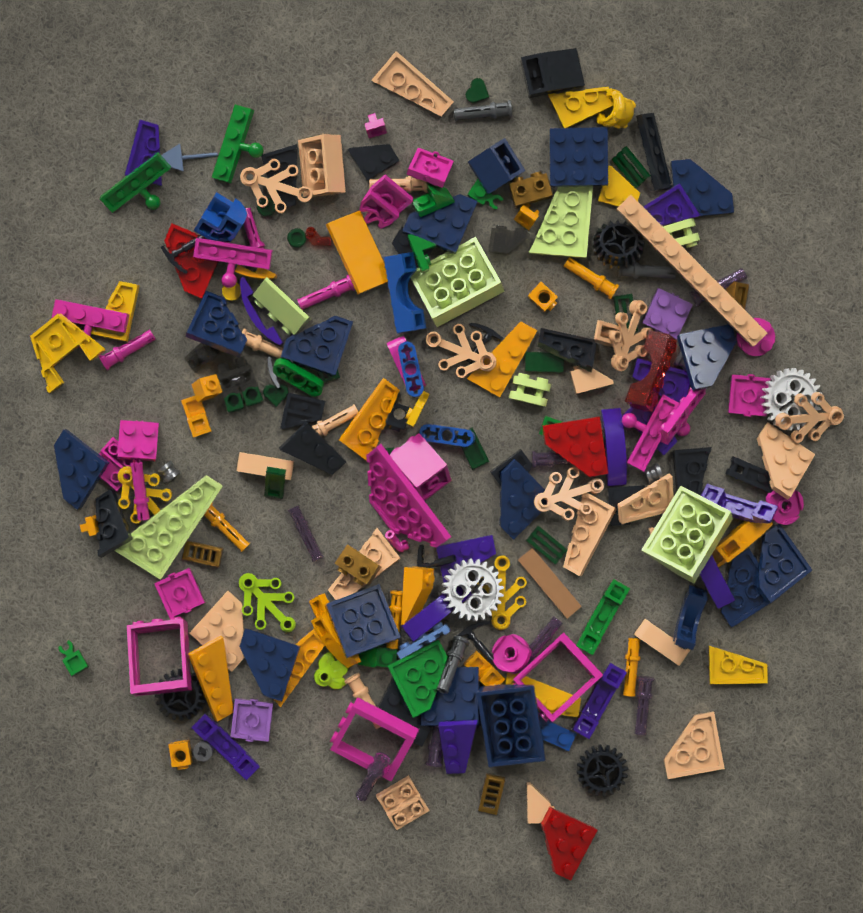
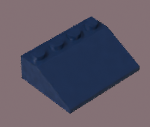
(510, 724)

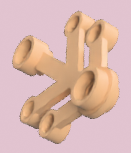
(273, 184)
(464, 352)
(621, 357)
(811, 418)
(565, 495)

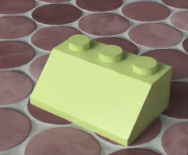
(280, 307)

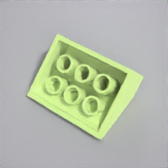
(457, 282)
(687, 534)

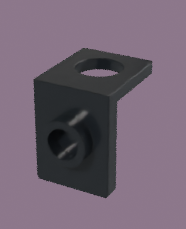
(394, 423)

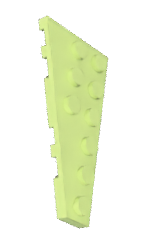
(566, 224)
(164, 534)

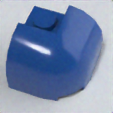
(221, 219)

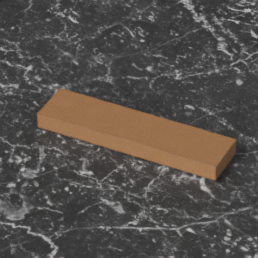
(549, 583)

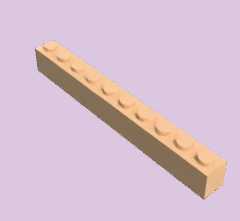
(691, 271)

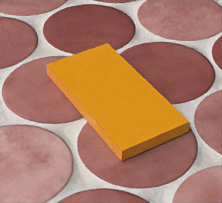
(358, 252)

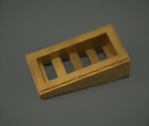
(218, 556)
(492, 778)

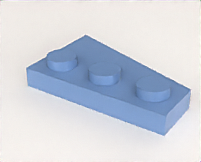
(406, 648)

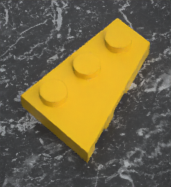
(580, 105)
(124, 301)
(734, 669)

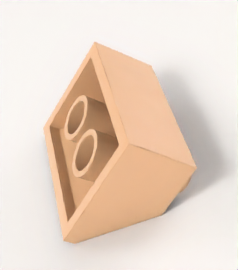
(322, 165)

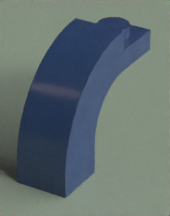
(689, 617)

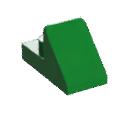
(434, 200)
(418, 247)
(378, 657)

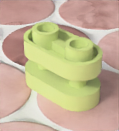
(689, 239)
(523, 381)

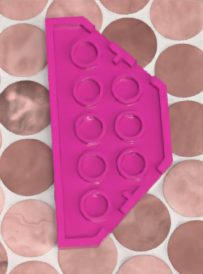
(400, 502)

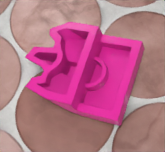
(384, 202)

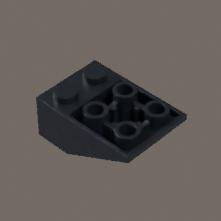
(552, 72)

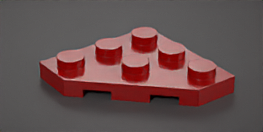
(199, 270)
(579, 444)
(566, 841)

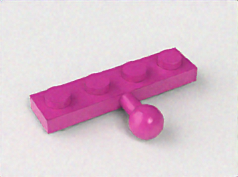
(233, 255)
(91, 316)
(678, 418)
(651, 432)

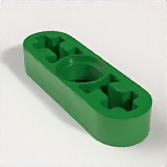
(311, 379)

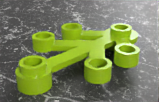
(264, 600)

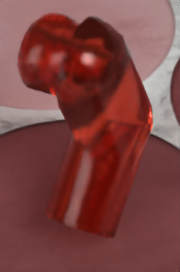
(315, 239)

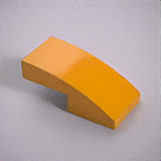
(260, 273)
(196, 416)
(487, 673)

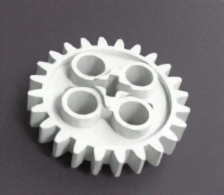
(781, 385)
(485, 602)

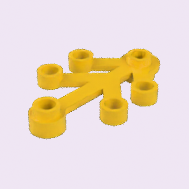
(126, 483)
(507, 595)

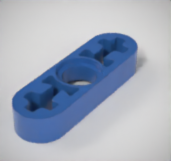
(403, 356)
(460, 442)

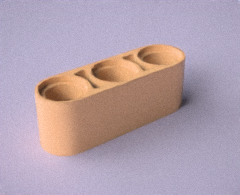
(258, 464)
(661, 642)

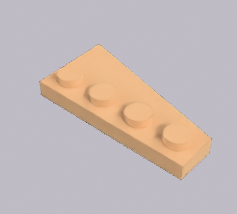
(411, 84)
(587, 533)
(377, 550)

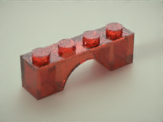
(645, 393)

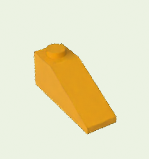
(416, 590)

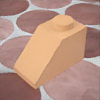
(602, 333)
(585, 380)
(536, 804)

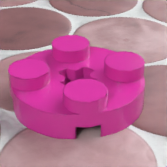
(763, 345)
(792, 510)
(501, 655)

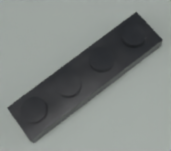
(654, 151)

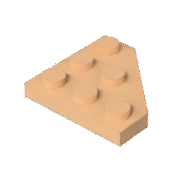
(783, 459)
(226, 621)
(695, 749)

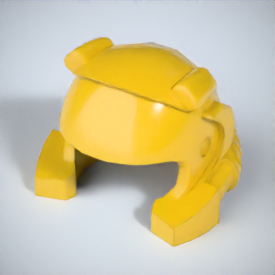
(622, 111)

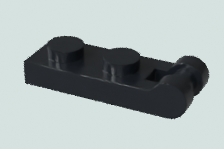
(751, 474)

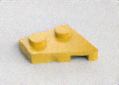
(617, 190)
(413, 414)

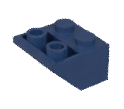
(496, 166)

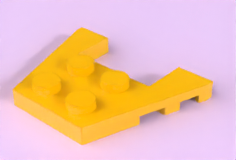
(55, 342)

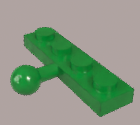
(234, 144)
(136, 183)

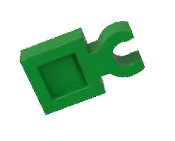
(479, 194)
(74, 661)

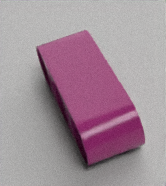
(410, 368)

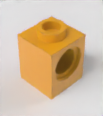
(534, 297)
(206, 388)
(180, 746)

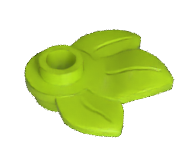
(333, 669)

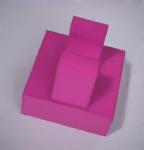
(375, 127)

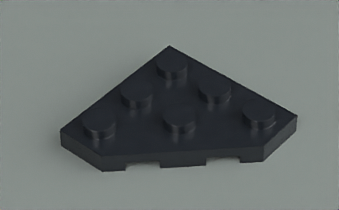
(394, 704)

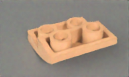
(402, 802)

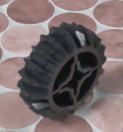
(613, 253)
(186, 702)
(610, 767)

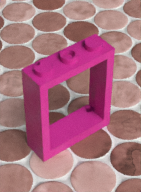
(133, 655)
(579, 657)
(382, 719)

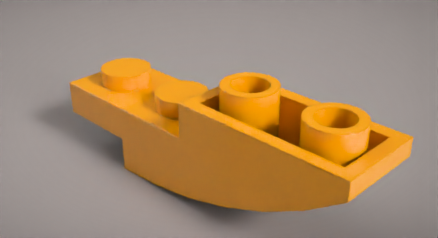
(738, 541)
(327, 633)

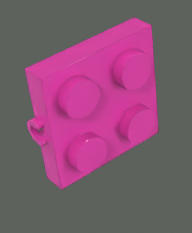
(430, 168)
(746, 395)
(137, 440)
(179, 592)

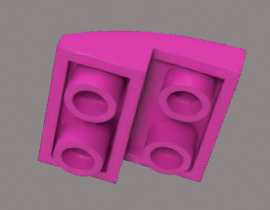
(110, 475)

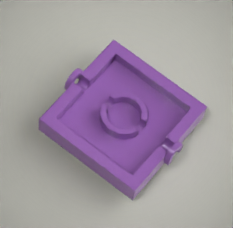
(667, 313)
(251, 720)

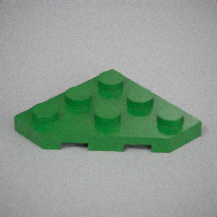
(419, 676)

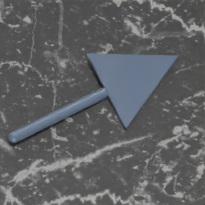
(175, 157)

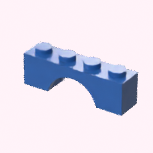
(399, 271)

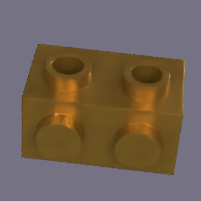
(530, 189)
(358, 565)

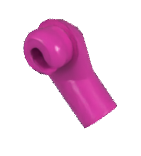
(394, 541)

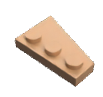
(648, 501)

